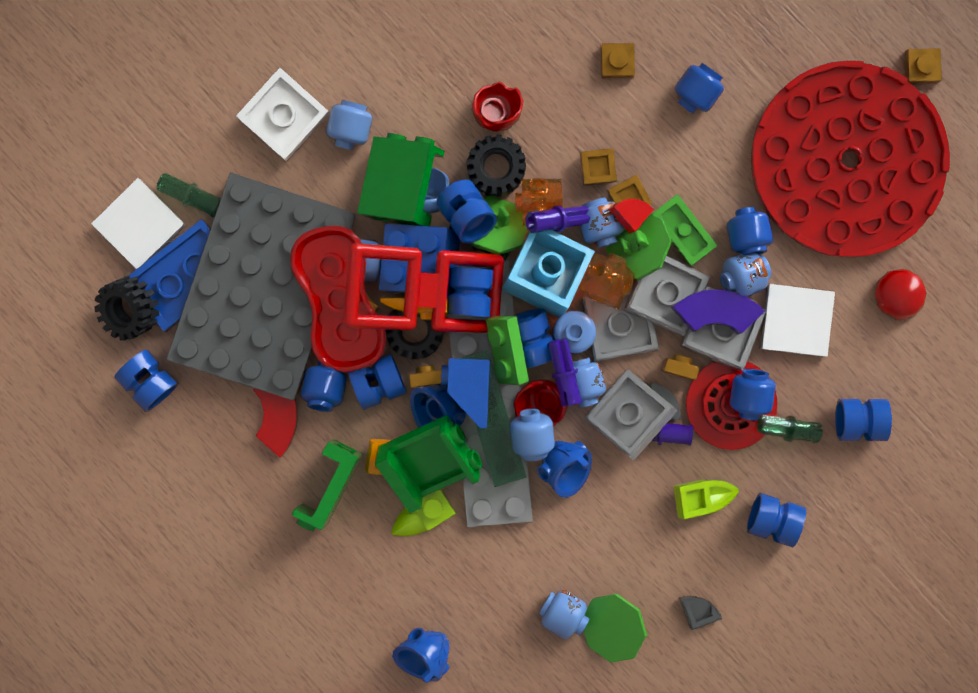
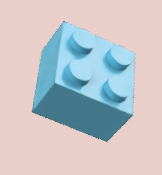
(548, 271)

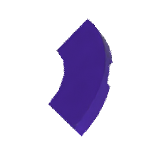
(719, 308)

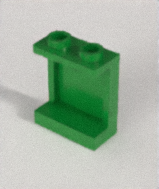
(398, 180)
(349, 461)
(427, 461)

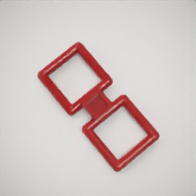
(421, 288)

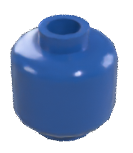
(699, 88)
(749, 231)
(323, 388)
(752, 394)

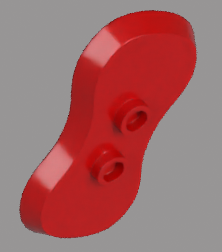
(320, 268)

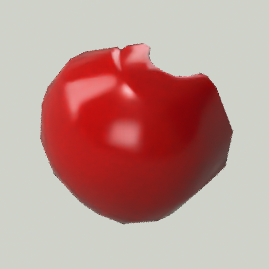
(497, 106)
(900, 294)
(541, 395)

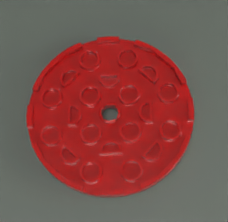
(898, 151)

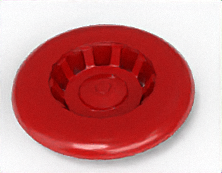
(701, 417)

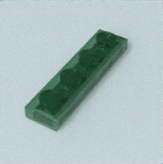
(496, 438)

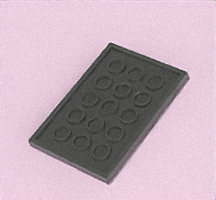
(244, 305)

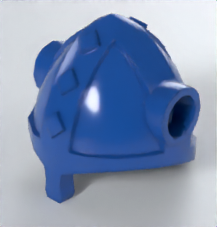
(434, 405)
(566, 467)
(423, 655)

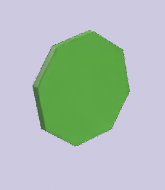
(507, 233)
(644, 248)
(614, 628)

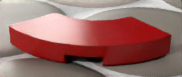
(278, 421)

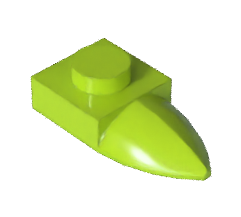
(702, 497)
(433, 511)

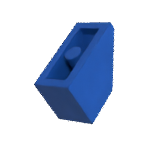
(469, 386)

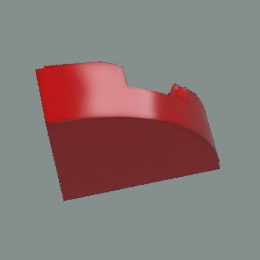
(631, 213)

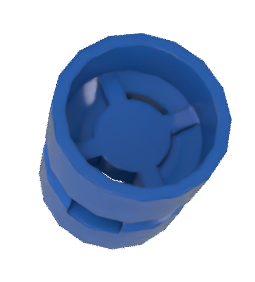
(466, 211)
(470, 291)
(535, 341)
(389, 382)
(154, 388)
(868, 419)
(781, 521)

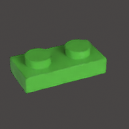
(685, 230)
(507, 350)

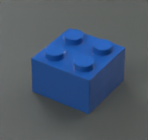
(425, 238)

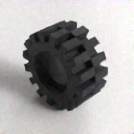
(501, 146)
(138, 299)
(413, 350)

